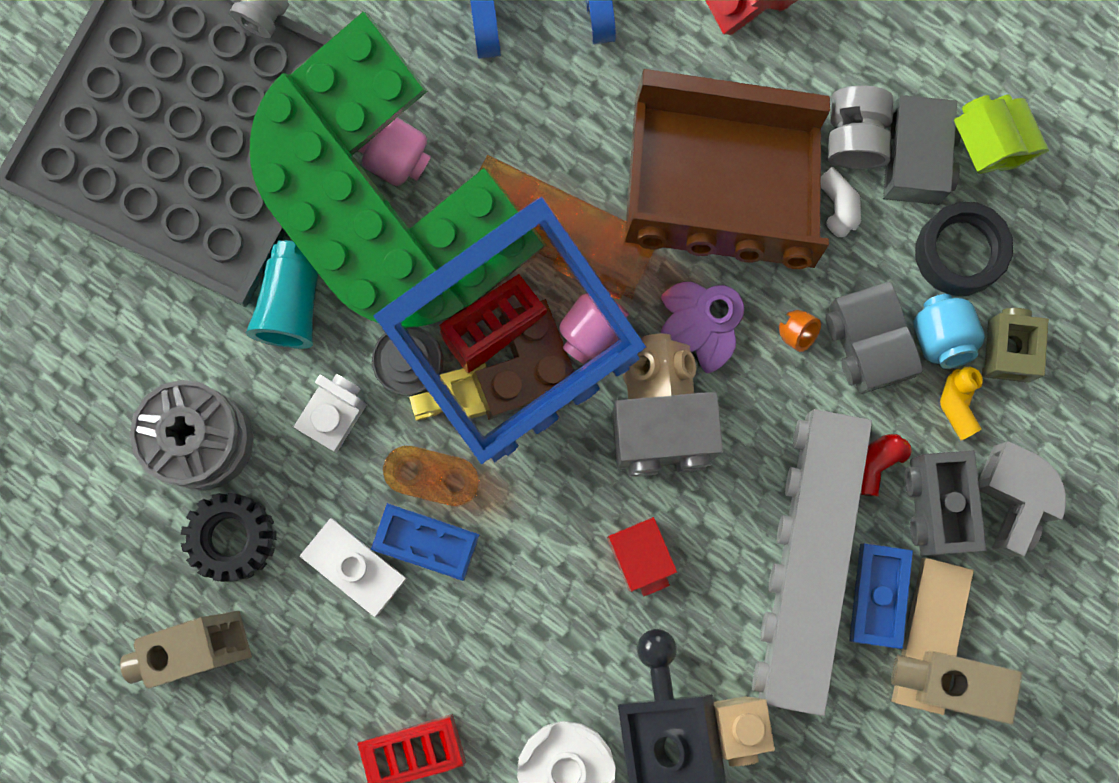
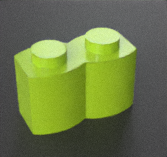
(1000, 133)

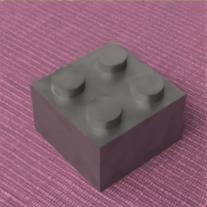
(667, 432)

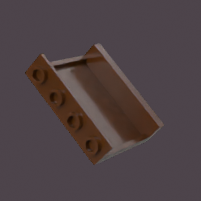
(726, 169)

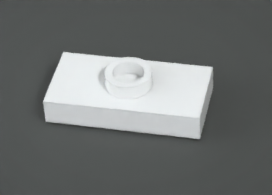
(353, 567)

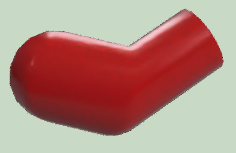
(880, 456)

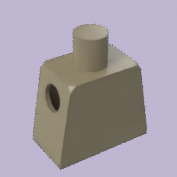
(186, 650)
(976, 690)

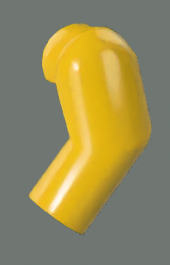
(957, 398)

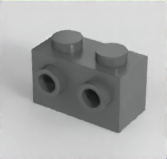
(945, 503)

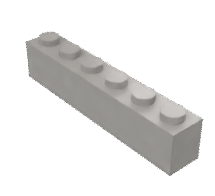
(813, 562)

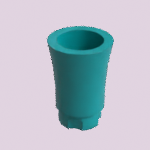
(285, 300)

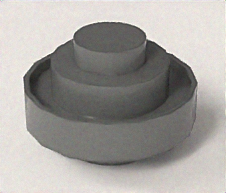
(394, 371)

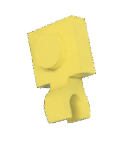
(461, 386)

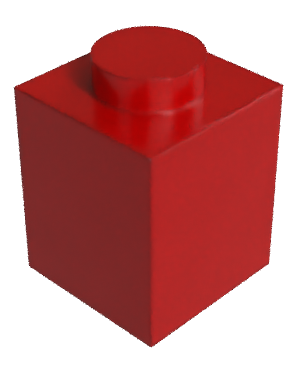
(642, 557)

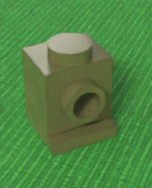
(1031, 341)

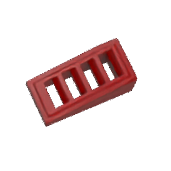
(501, 335)
(451, 744)

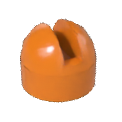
(800, 330)

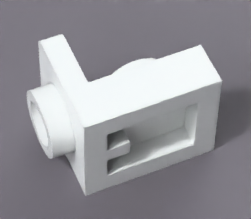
(331, 412)

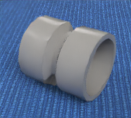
(860, 125)

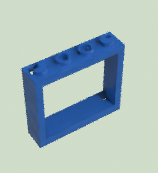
(542, 411)

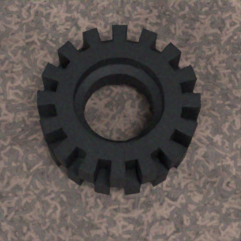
(200, 530)

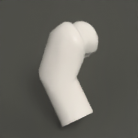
(846, 203)

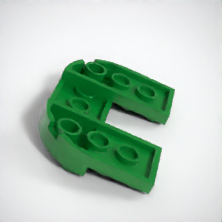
(334, 210)

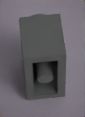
(922, 150)

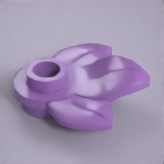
(698, 327)

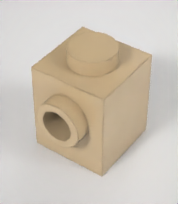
(743, 729)

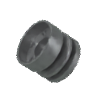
(206, 459)

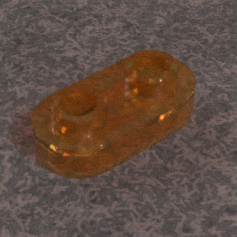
(432, 476)

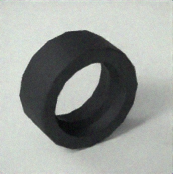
(989, 223)

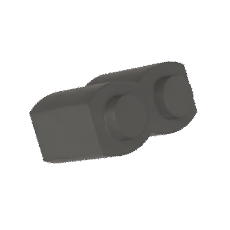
(873, 338)

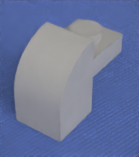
(1029, 488)

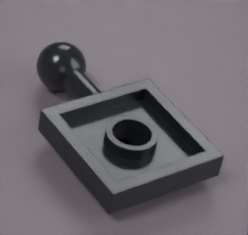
(684, 719)

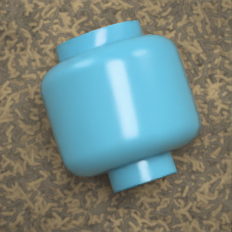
(948, 331)

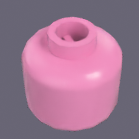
(396, 153)
(587, 330)

